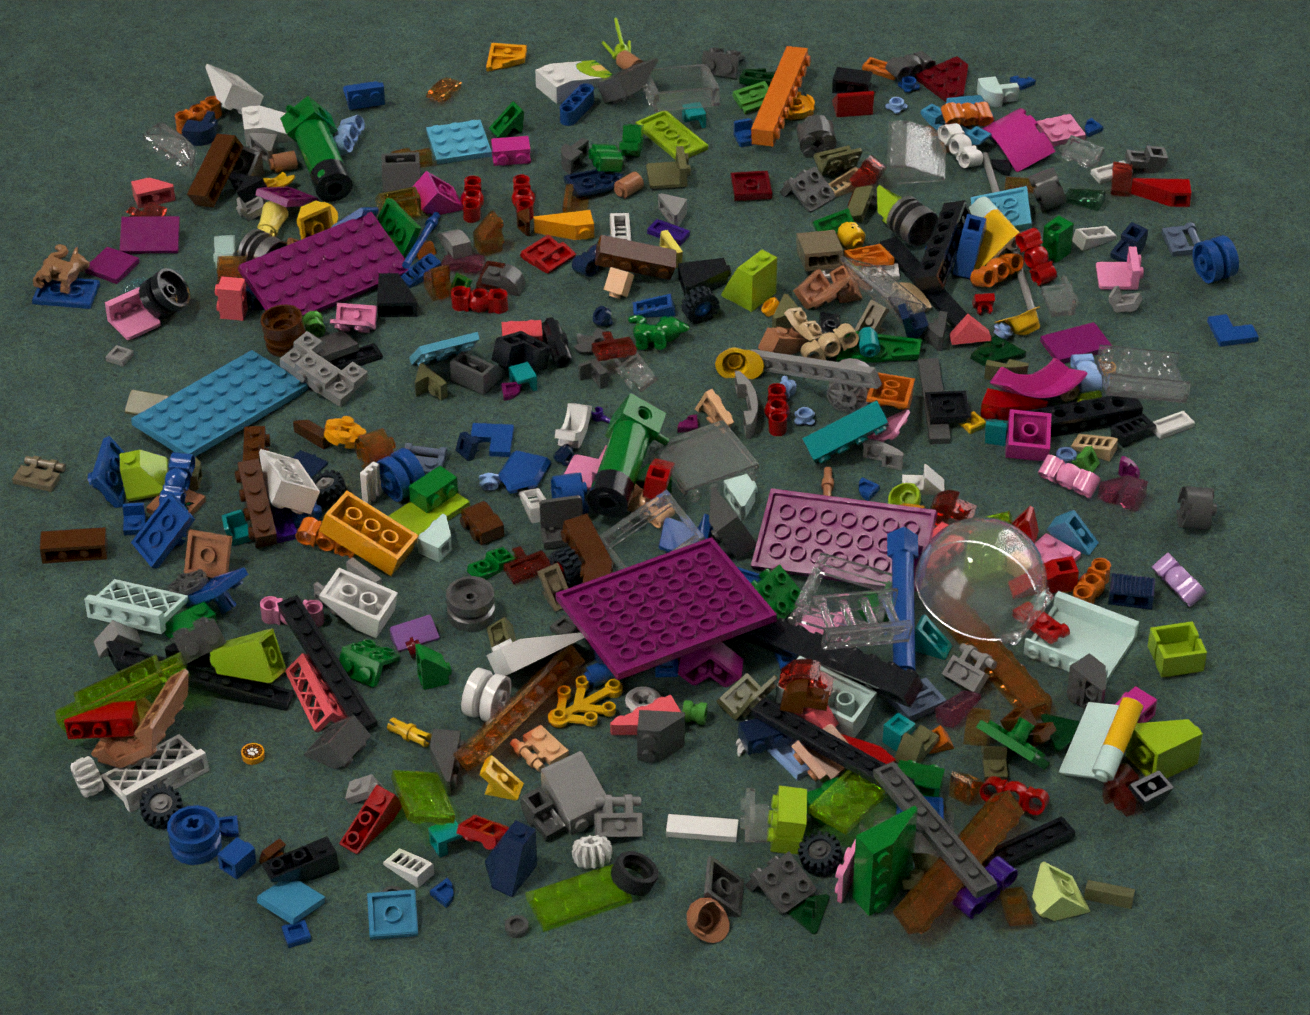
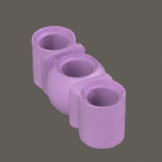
(1179, 579)

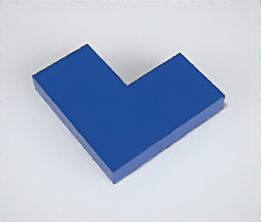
(1229, 335)
(498, 435)

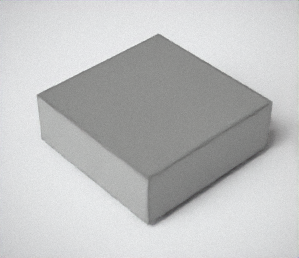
(119, 355)

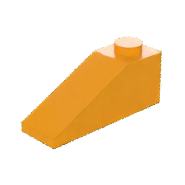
(567, 225)

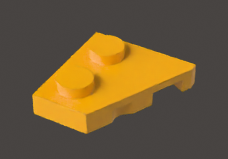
(505, 56)

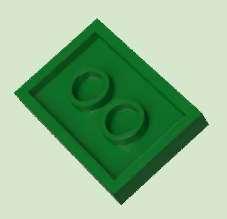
(399, 226)
(1016, 739)

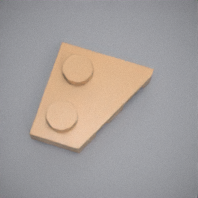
(713, 407)

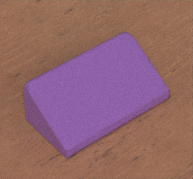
(420, 628)

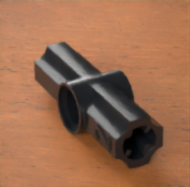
(558, 341)

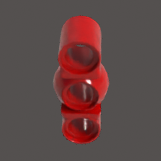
(522, 194)
(472, 199)
(1036, 256)
(479, 300)
(777, 409)
(1025, 794)

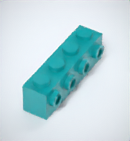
(845, 432)

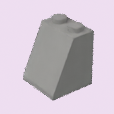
(572, 790)

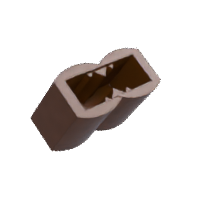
(482, 523)

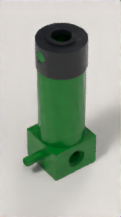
(313, 131)
(629, 435)

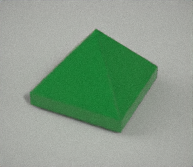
(461, 280)

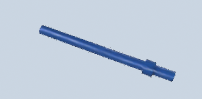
(430, 225)

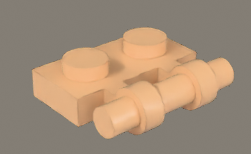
(545, 746)

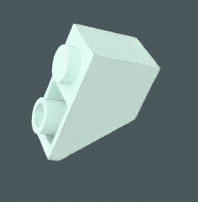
(435, 540)

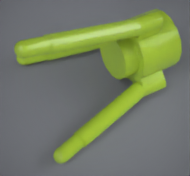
(619, 47)

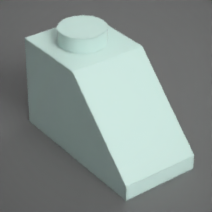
(740, 494)

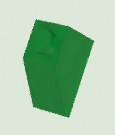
(431, 667)

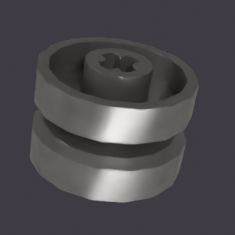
(470, 603)

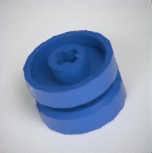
(1215, 259)
(398, 473)
(194, 835)

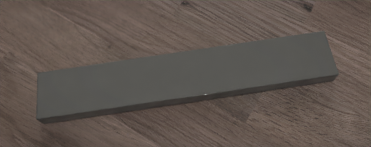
(931, 382)

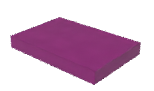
(286, 196)
(150, 234)
(1075, 340)

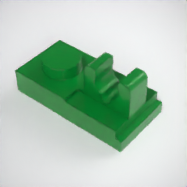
(833, 221)

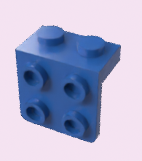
(364, 95)
(676, 533)

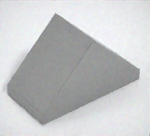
(264, 143)
(672, 208)
(119, 633)

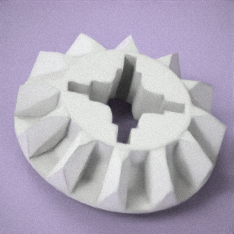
(640, 693)

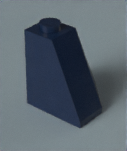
(512, 859)

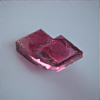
(468, 263)

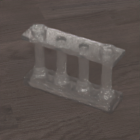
(863, 634)

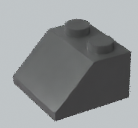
(659, 734)
(339, 743)

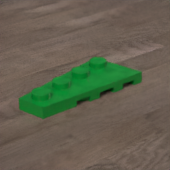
(891, 349)

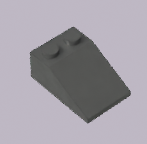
(626, 82)
(729, 527)

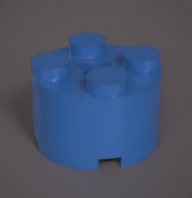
(569, 485)

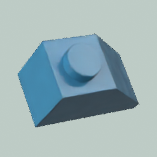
(1073, 532)

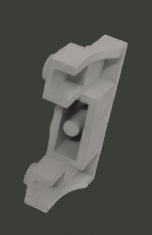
(320, 374)

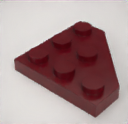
(946, 78)

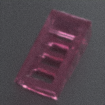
(956, 708)

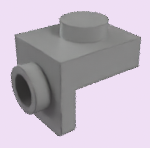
(250, 209)
(1124, 302)
(361, 788)

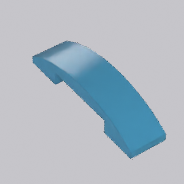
(934, 117)

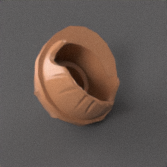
(707, 920)

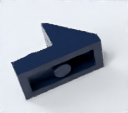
(913, 323)

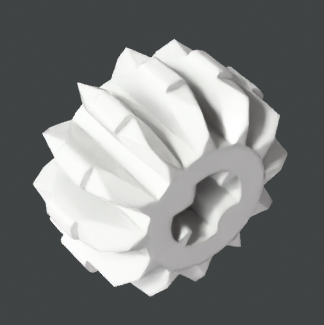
(87, 776)
(592, 852)

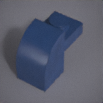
(201, 132)

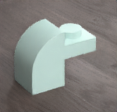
(995, 93)
(224, 246)

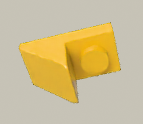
(500, 780)

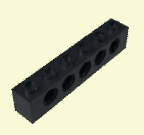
(942, 247)
(1091, 414)

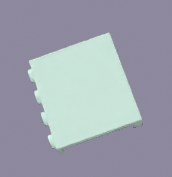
(1091, 631)

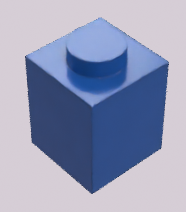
(237, 858)

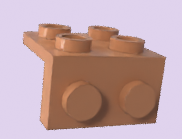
(817, 289)
(820, 766)

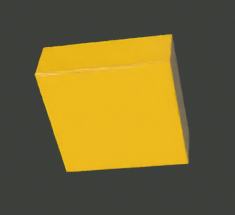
(976, 423)

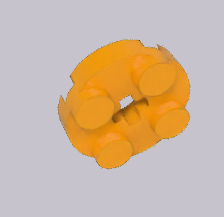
(804, 108)
(343, 431)

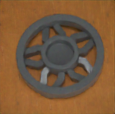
(189, 582)

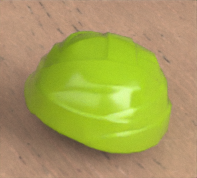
(905, 493)

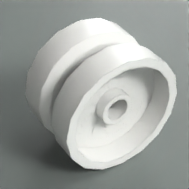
(485, 694)

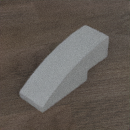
(455, 243)

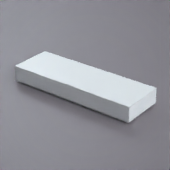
(702, 828)

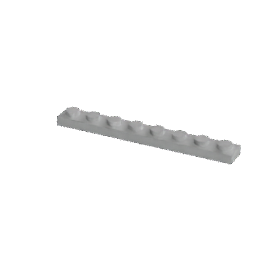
(820, 369)

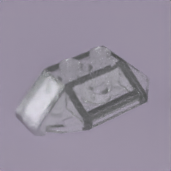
(171, 148)

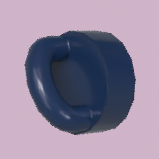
(602, 316)
(562, 453)

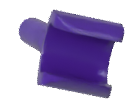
(599, 416)

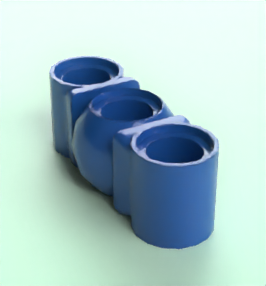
(178, 478)

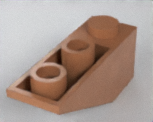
(782, 340)

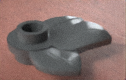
(585, 342)

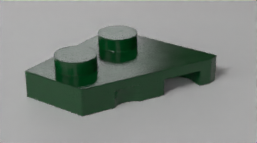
(753, 76)
(997, 350)

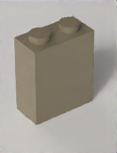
(819, 250)

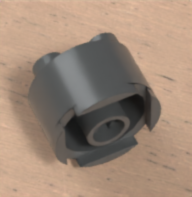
(816, 135)
(1047, 189)
(1196, 507)

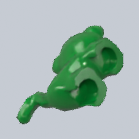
(664, 331)

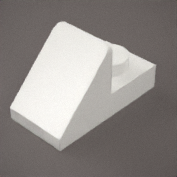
(929, 483)

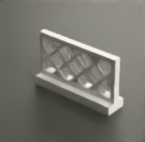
(175, 774)

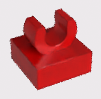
(983, 301)

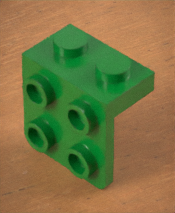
(777, 590)
(365, 661)

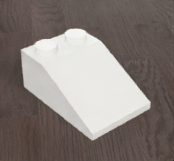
(263, 120)
(359, 601)

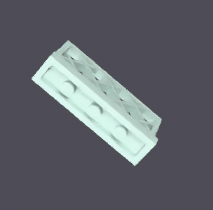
(134, 614)

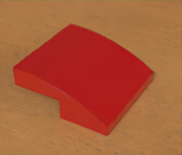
(547, 254)

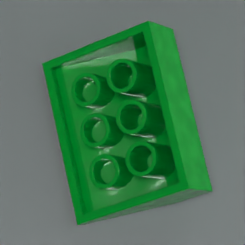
(883, 860)

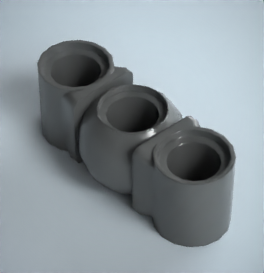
(909, 64)

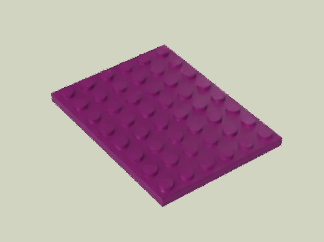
(665, 608)

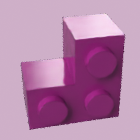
(714, 662)

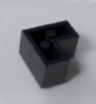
(521, 348)

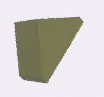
(779, 318)

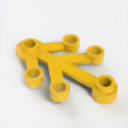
(562, 716)

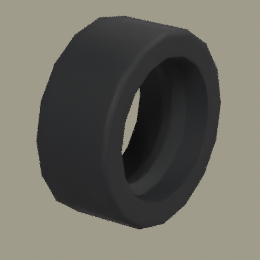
(630, 883)

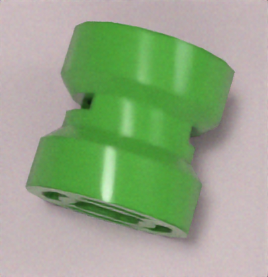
(314, 323)
(695, 712)

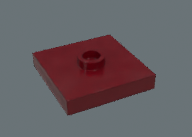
(751, 185)

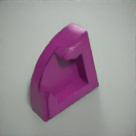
(510, 389)
(688, 424)
(1128, 467)

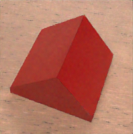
(853, 104)

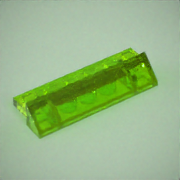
(126, 685)

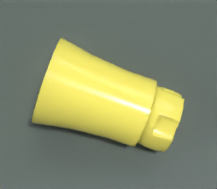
(272, 217)

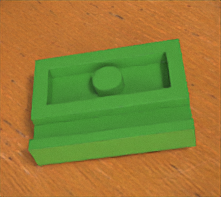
(751, 97)

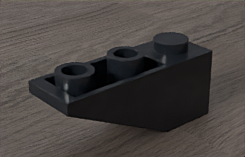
(304, 862)

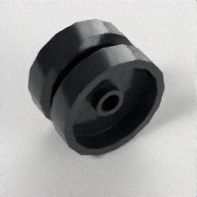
(164, 293)

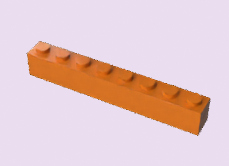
(780, 96)

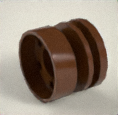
(281, 328)

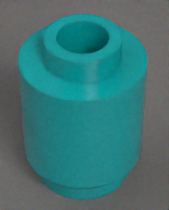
(868, 342)

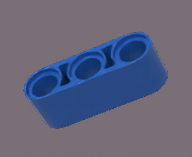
(576, 104)

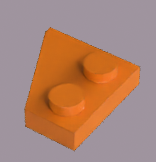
(871, 254)

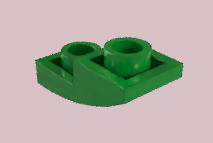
(492, 564)

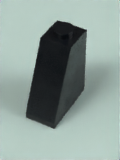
(707, 273)
(394, 297)

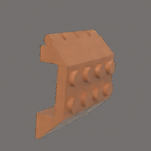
(152, 725)

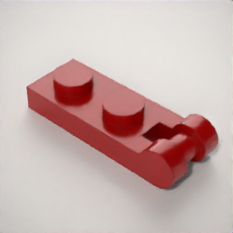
(1049, 628)

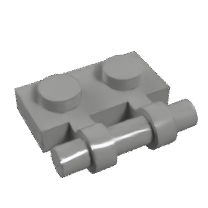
(964, 673)
(618, 824)

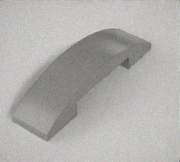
(745, 389)

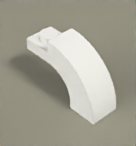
(574, 426)

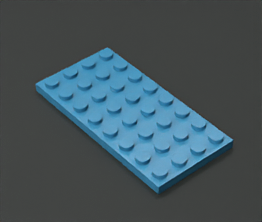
(219, 404)

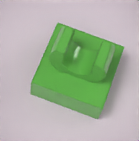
(1087, 459)

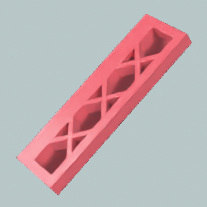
(316, 687)

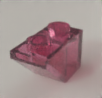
(1124, 491)

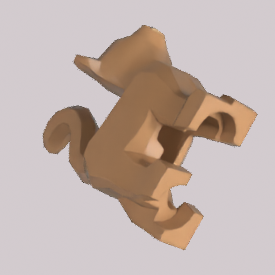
(61, 270)

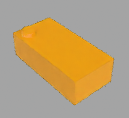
(368, 533)

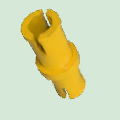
(409, 732)

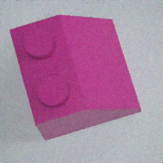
(437, 195)
(1028, 435)

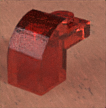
(868, 173)
(949, 505)
(806, 669)
(1118, 792)

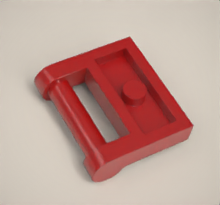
(479, 829)

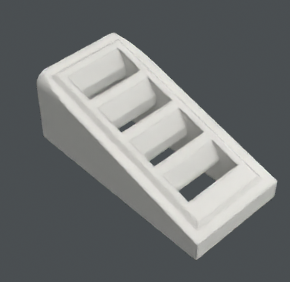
(620, 219)
(1091, 237)
(532, 505)
(425, 871)

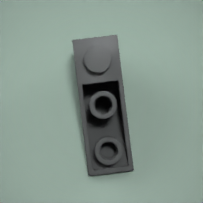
(442, 747)

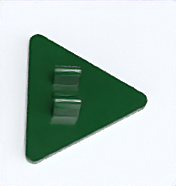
(1064, 730)
(810, 912)

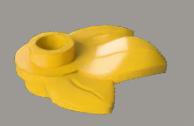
(279, 181)

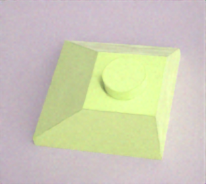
(1057, 894)

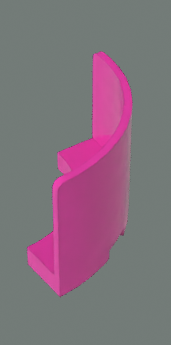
(1020, 139)
(1045, 383)

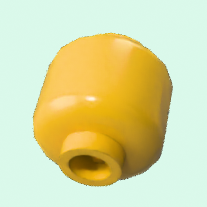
(851, 235)

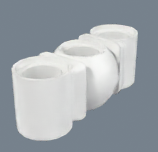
(960, 145)

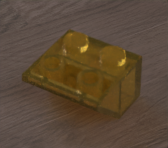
(406, 198)

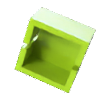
(1177, 649)
(787, 819)

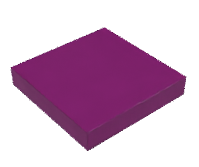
(112, 265)

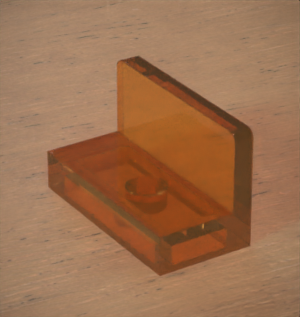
(571, 203)

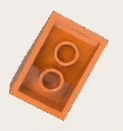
(893, 391)

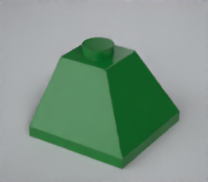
(186, 617)

